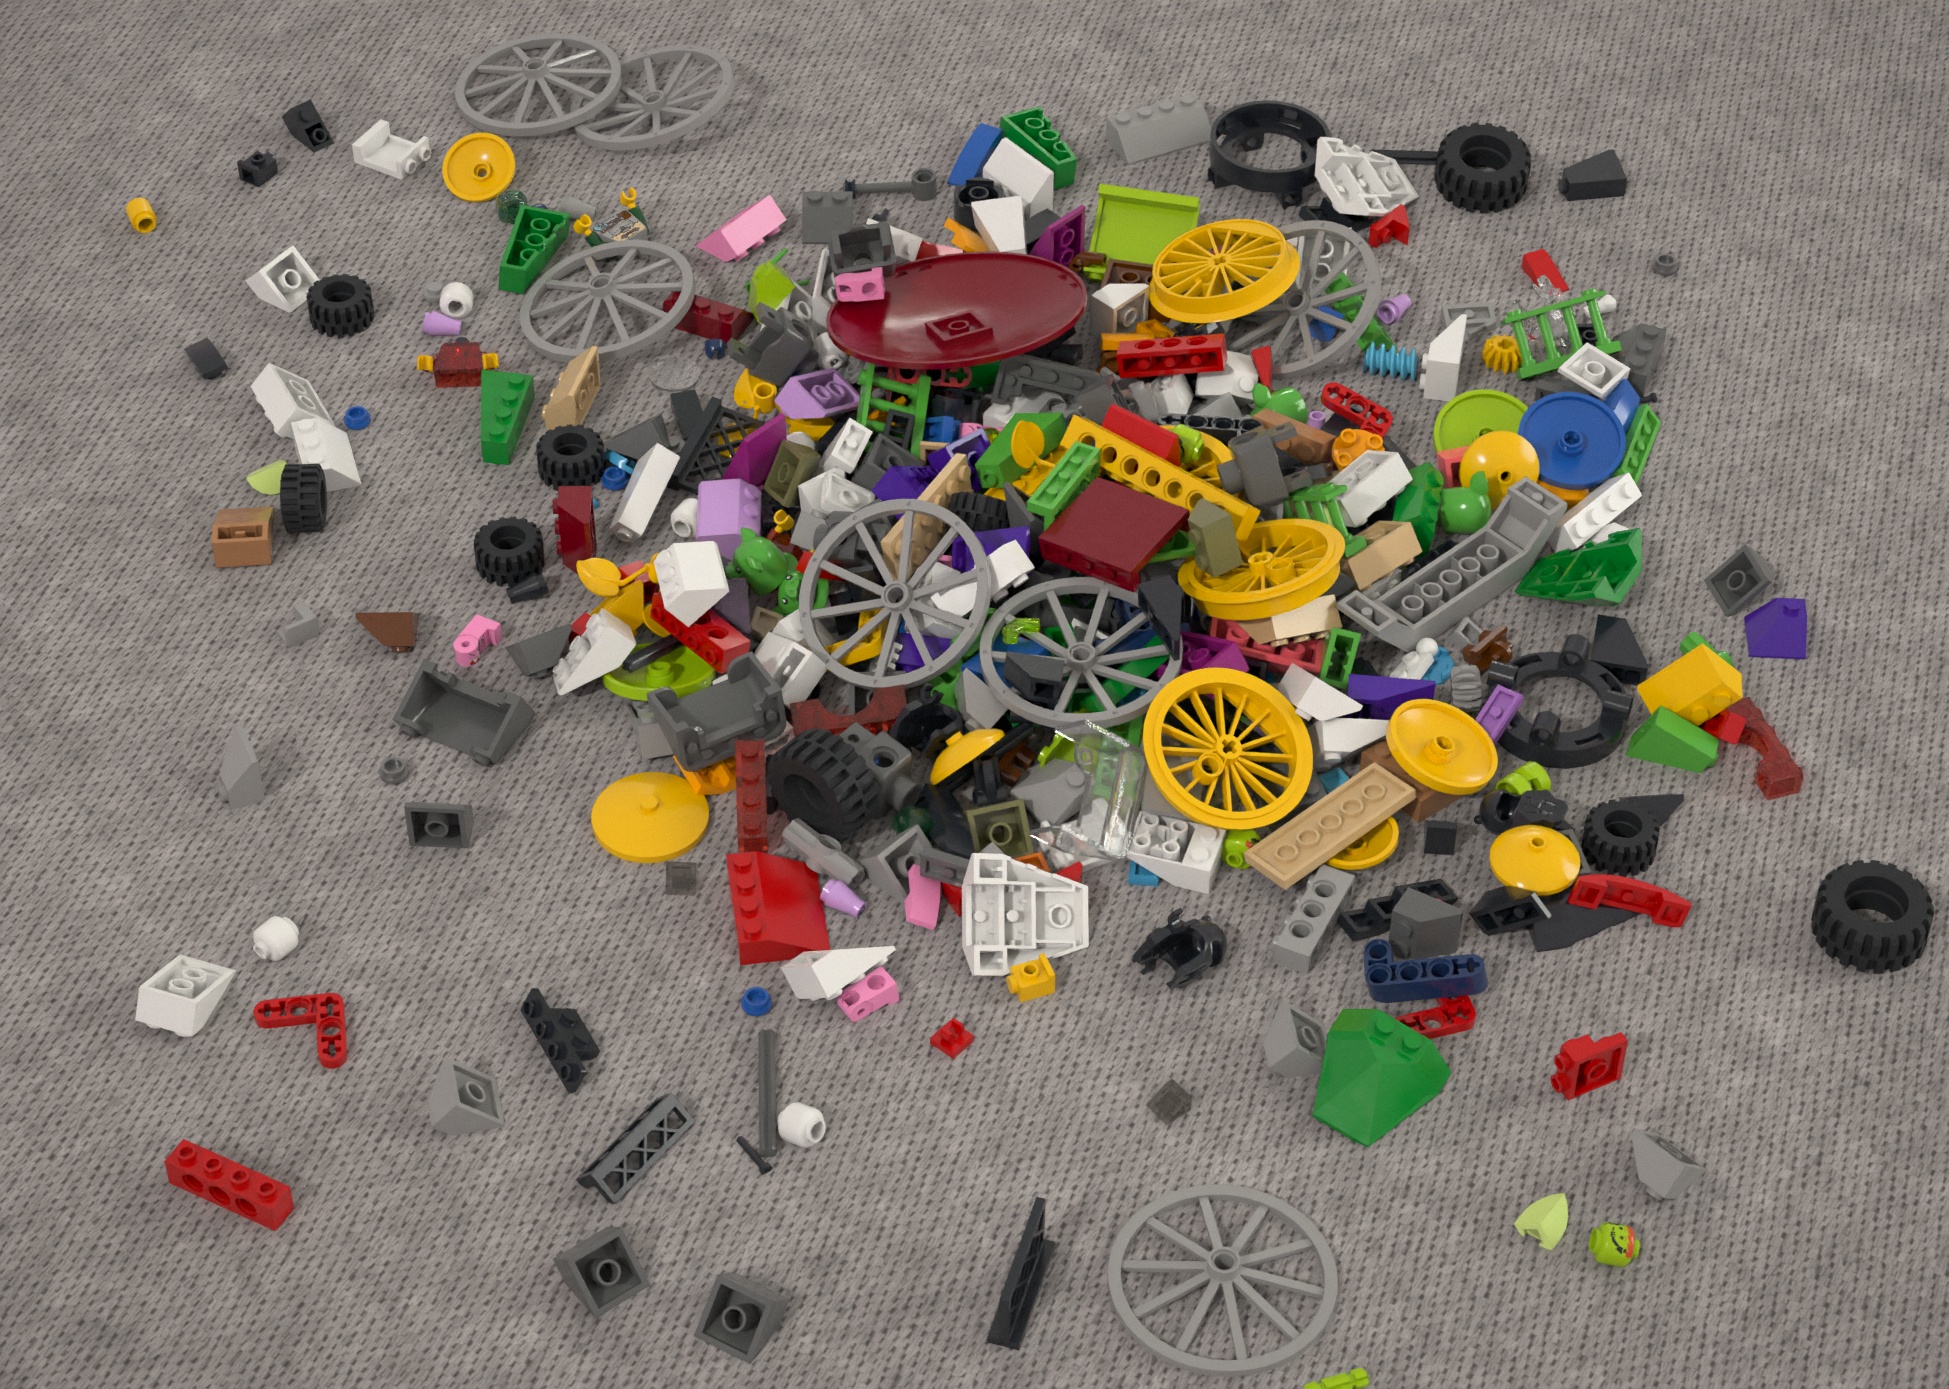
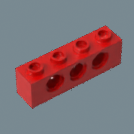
(1172, 355)
(707, 637)
(229, 1184)

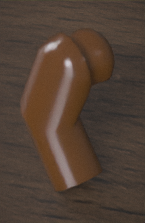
(1086, 259)

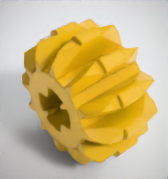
(1502, 354)

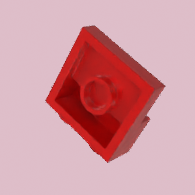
(1588, 1065)

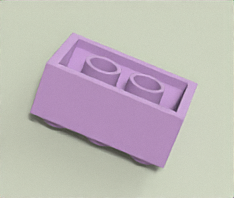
(817, 395)
(724, 509)

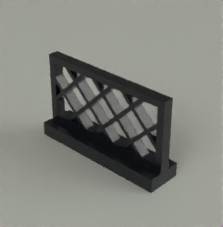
(700, 438)
(1023, 1282)

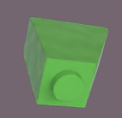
(1338, 656)
(1673, 742)

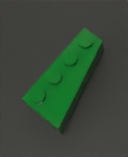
(1036, 137)
(531, 246)
(504, 410)

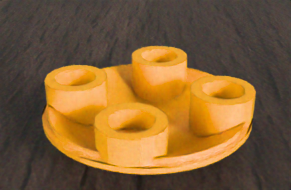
(1352, 444)

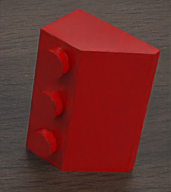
(1144, 434)

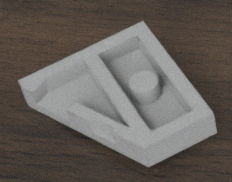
(1479, 319)

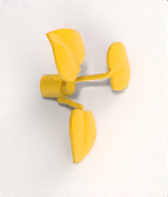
(761, 397)
(1028, 444)
(604, 578)

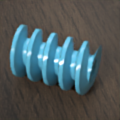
(1391, 361)

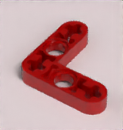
(1360, 419)
(1445, 1012)
(316, 1013)

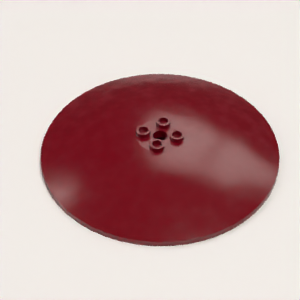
(960, 311)

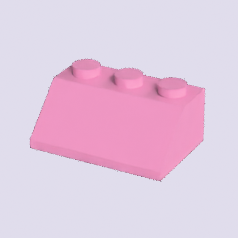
(744, 231)

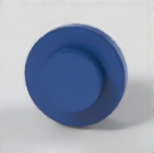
(357, 418)
(615, 478)
(756, 1001)

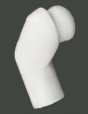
(1605, 305)

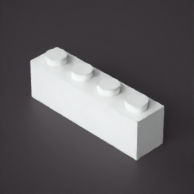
(1594, 512)

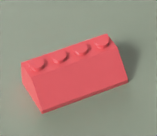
(1303, 654)

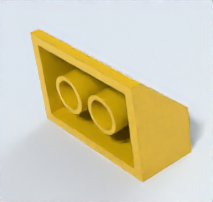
(1693, 686)

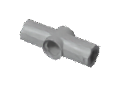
(823, 853)

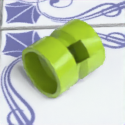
(1525, 778)

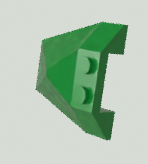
(1588, 576)
(1375, 1075)

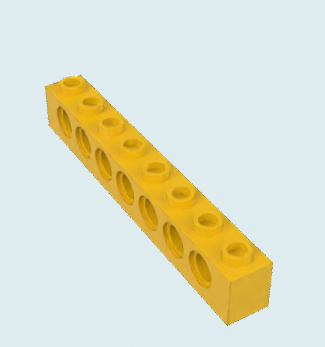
(1150, 466)

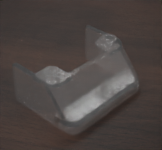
(1110, 794)

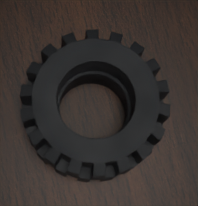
(340, 305)
(570, 456)
(303, 498)
(979, 511)
(508, 550)
(1616, 853)

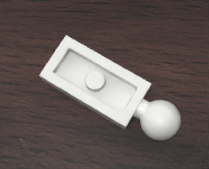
(1417, 662)

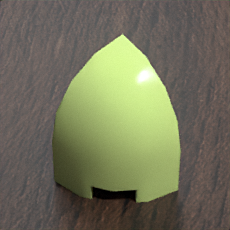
(267, 478)
(1545, 1220)

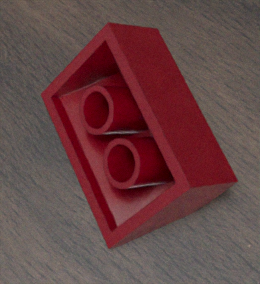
(711, 318)
(575, 525)

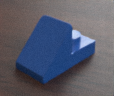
(1322, 330)
(941, 429)

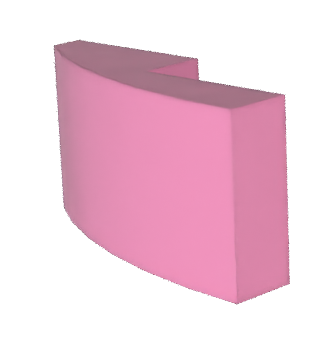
(923, 899)

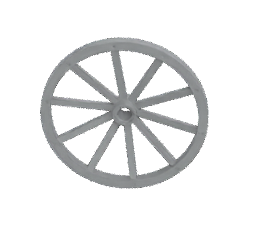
(537, 76)
(658, 105)
(604, 292)
(1301, 304)
(892, 591)
(1080, 658)
(1222, 1272)

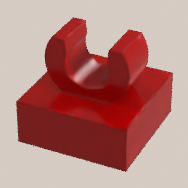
(952, 1038)

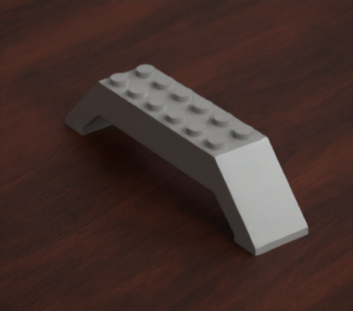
(1464, 575)

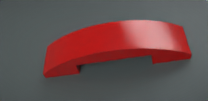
(1630, 895)

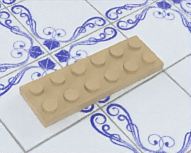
(926, 529)
(1329, 825)

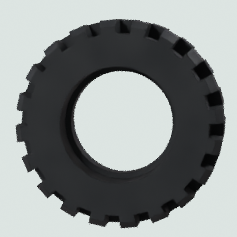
(1486, 147)
(824, 784)
(1866, 942)

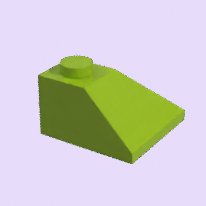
(769, 285)

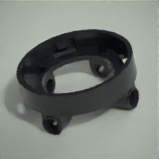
(1247, 125)
(1543, 740)

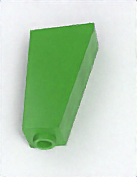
(998, 463)

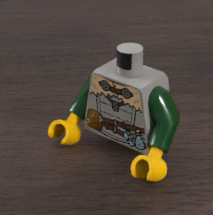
(618, 227)

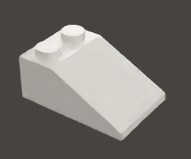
(1332, 253)
(1444, 362)
(1342, 739)
(182, 995)

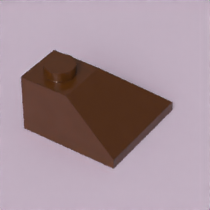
(392, 628)

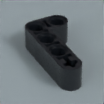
(1216, 426)

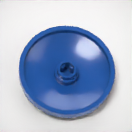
(1574, 439)

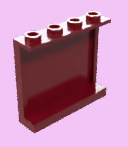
(1112, 533)

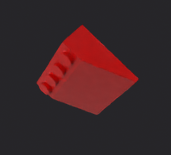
(775, 907)

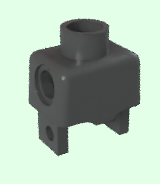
(862, 241)
(778, 349)
(1257, 469)
(845, 553)
(894, 768)

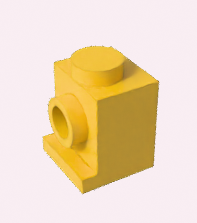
(1031, 979)

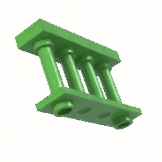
(1530, 367)
(916, 391)
(1315, 494)

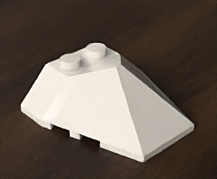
(1360, 181)
(1018, 913)

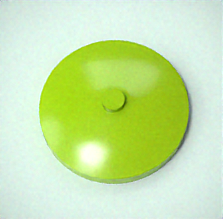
(1474, 415)
(679, 670)

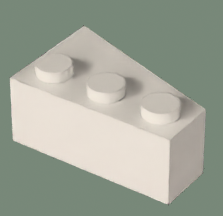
(1007, 567)

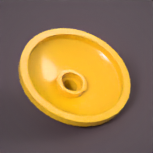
(470, 159)
(1496, 454)
(962, 750)
(1368, 849)
(1534, 859)

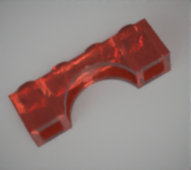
(876, 717)
(1777, 772)
(751, 796)

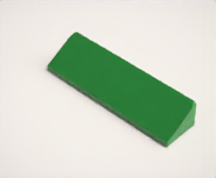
(1118, 690)

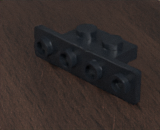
(561, 1037)

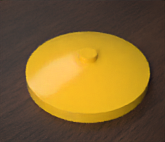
(1441, 747)
(649, 817)

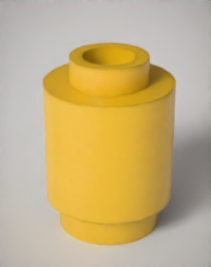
(141, 215)

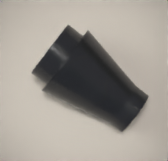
(527, 589)

